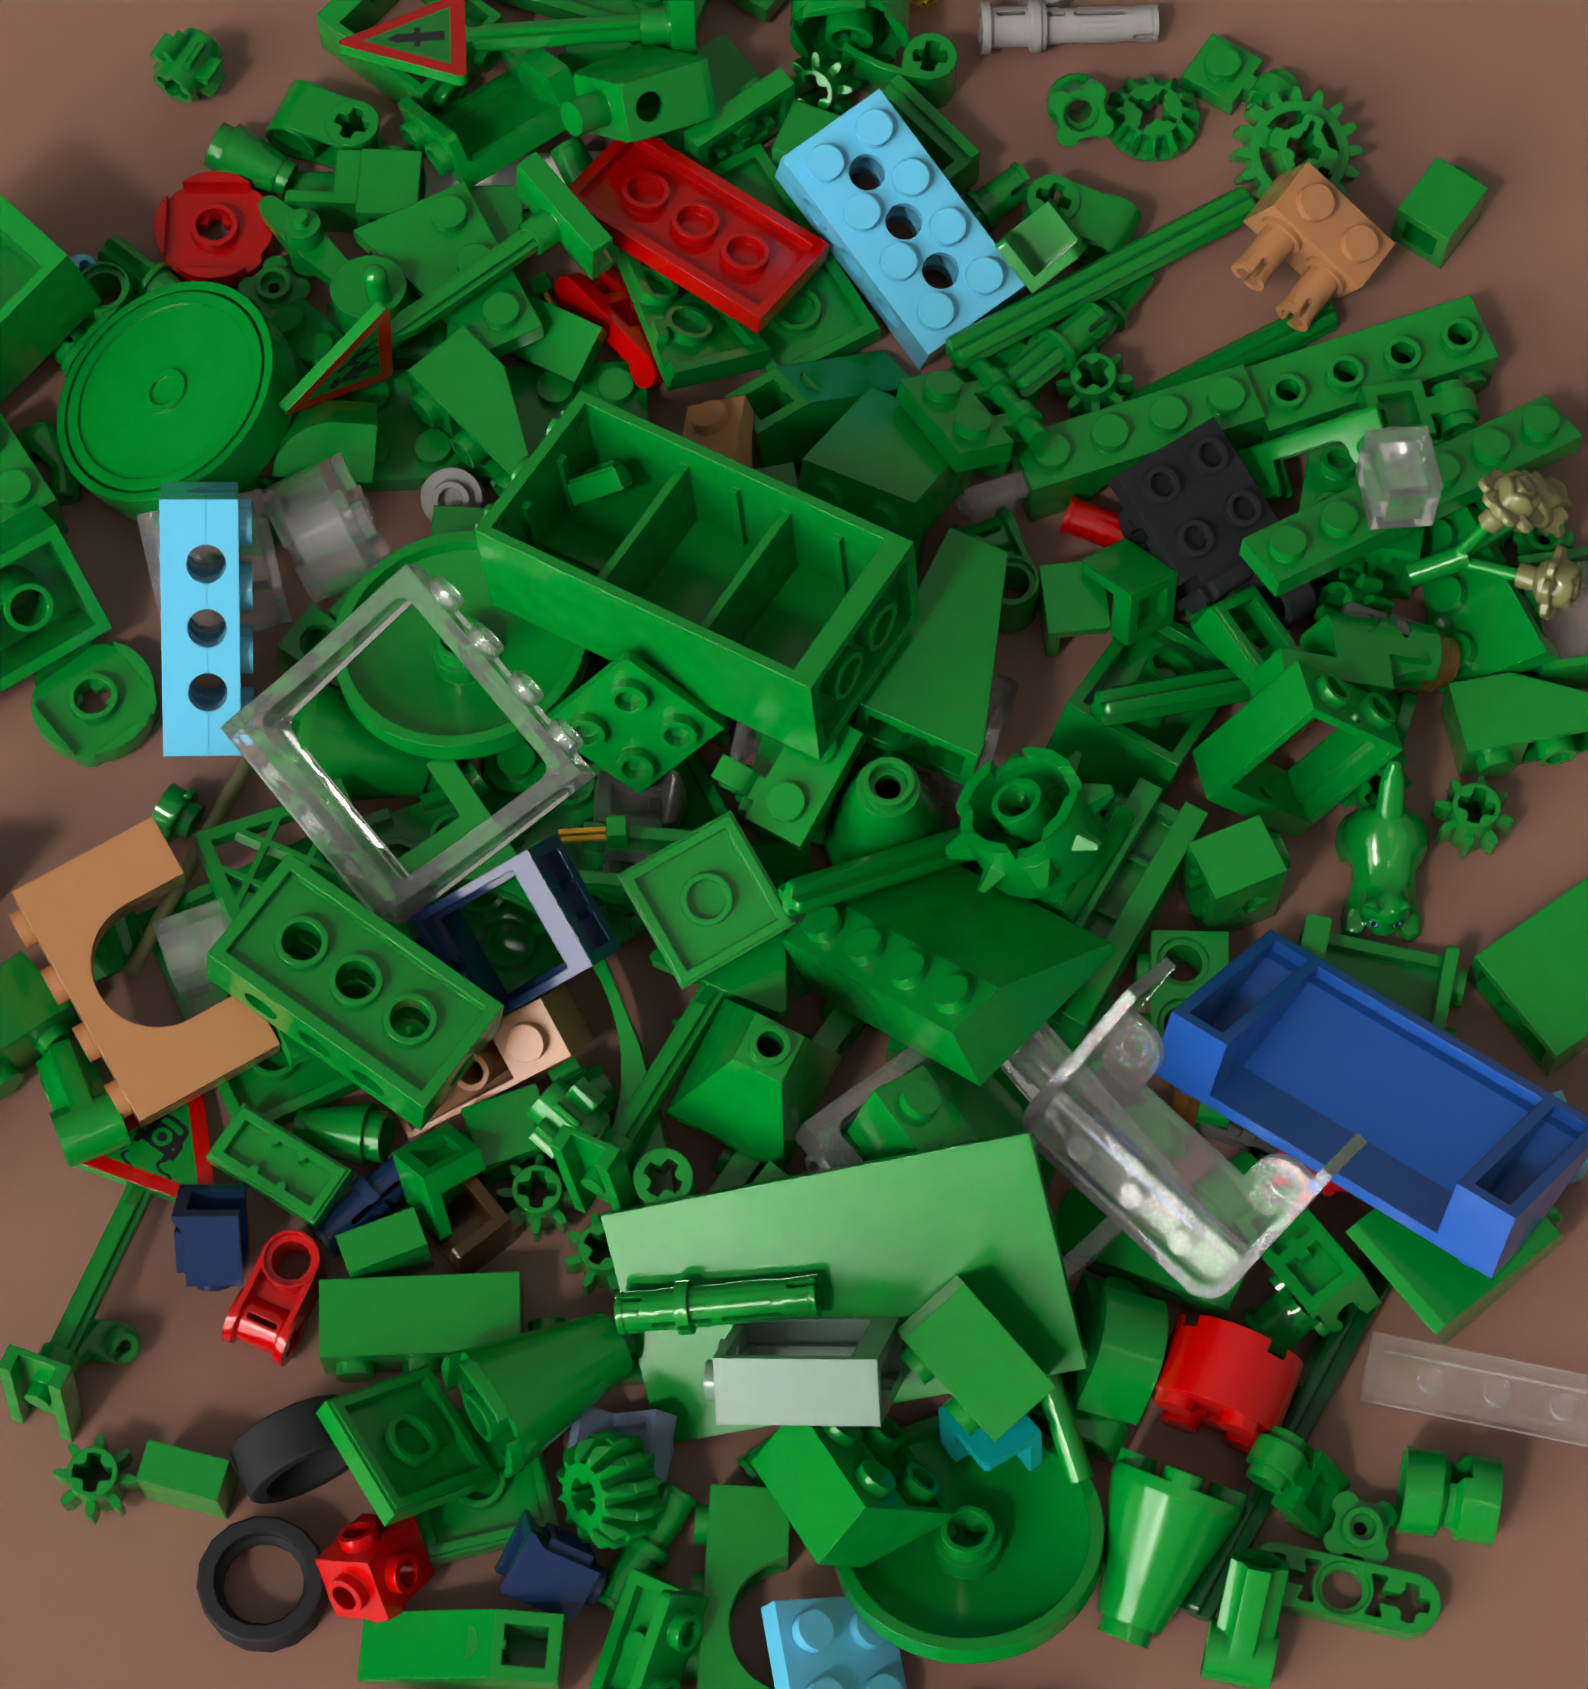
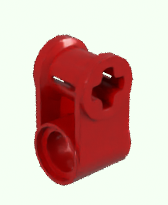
(276, 1301)

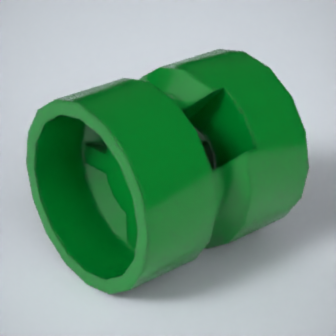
(1449, 1495)

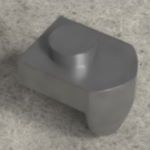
(657, 806)

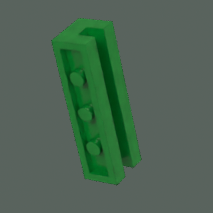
(1129, 897)

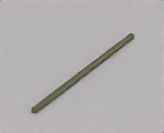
(189, 867)

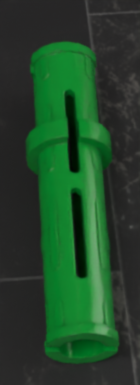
(732, 1303)

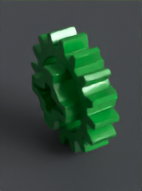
(1307, 129)

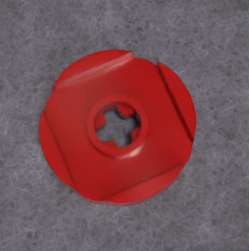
(192, 209)

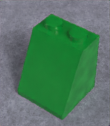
(1437, 1283)

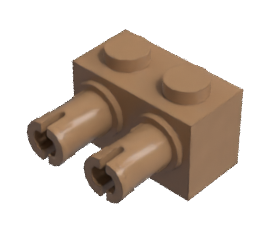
(1318, 235)

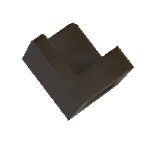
(478, 1229)

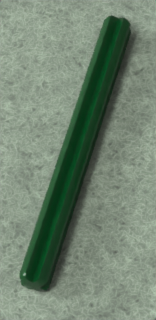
(1314, 1390)

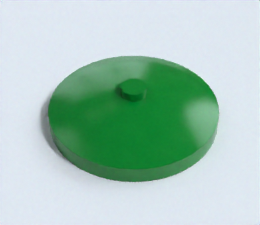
(414, 686)
(998, 1573)

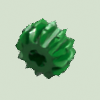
(610, 1489)

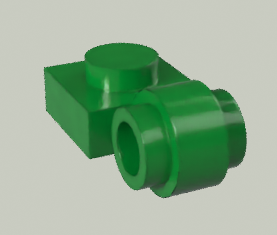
(1228, 74)
(1447, 410)
(1299, 1477)

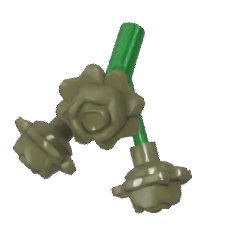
(1519, 504)

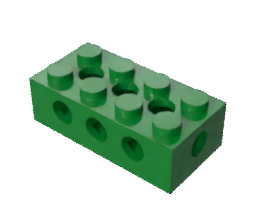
(354, 949)

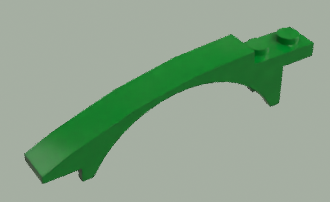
(464, 790)

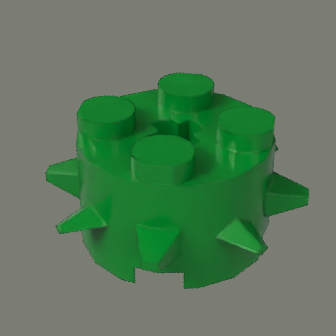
(1031, 824)

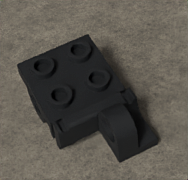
(1191, 513)

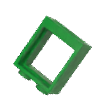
(350, 17)
(1293, 800)

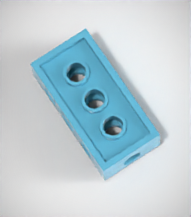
(911, 191)
(192, 517)

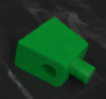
(640, 94)

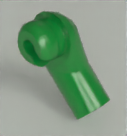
(42, 443)
(109, 1343)

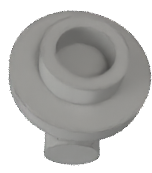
(451, 488)

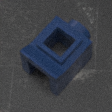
(211, 1235)
(550, 1568)

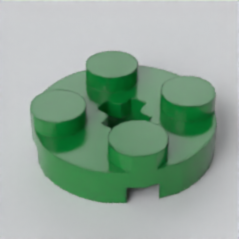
(101, 735)

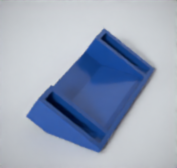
(1318, 1056)

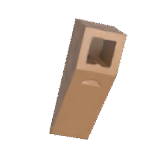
(526, 1044)

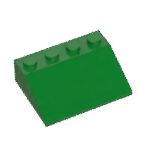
(946, 966)

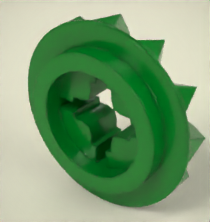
(1161, 138)

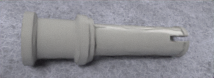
(1040, 26)

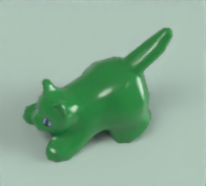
(1384, 851)

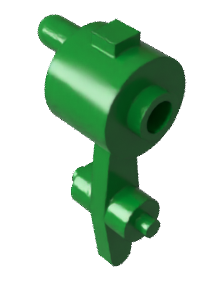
(352, 283)

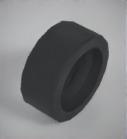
(287, 1453)
(216, 1562)

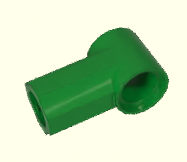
(82, 1109)
(1244, 1636)

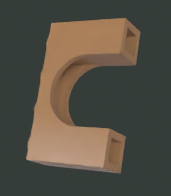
(69, 916)

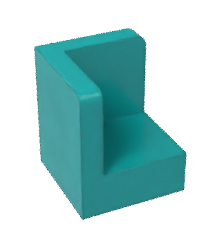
(1021, 1439)

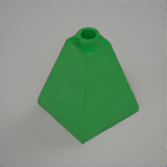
(753, 1084)

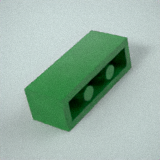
(412, 1320)

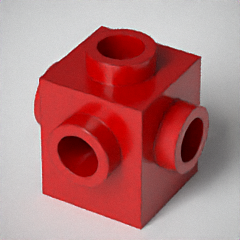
(374, 1568)

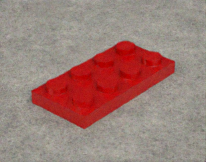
(699, 229)

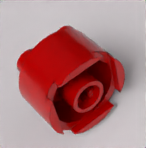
(1224, 1381)

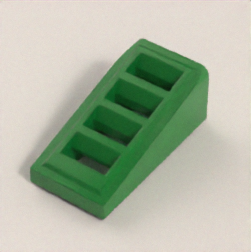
(1235, 624)

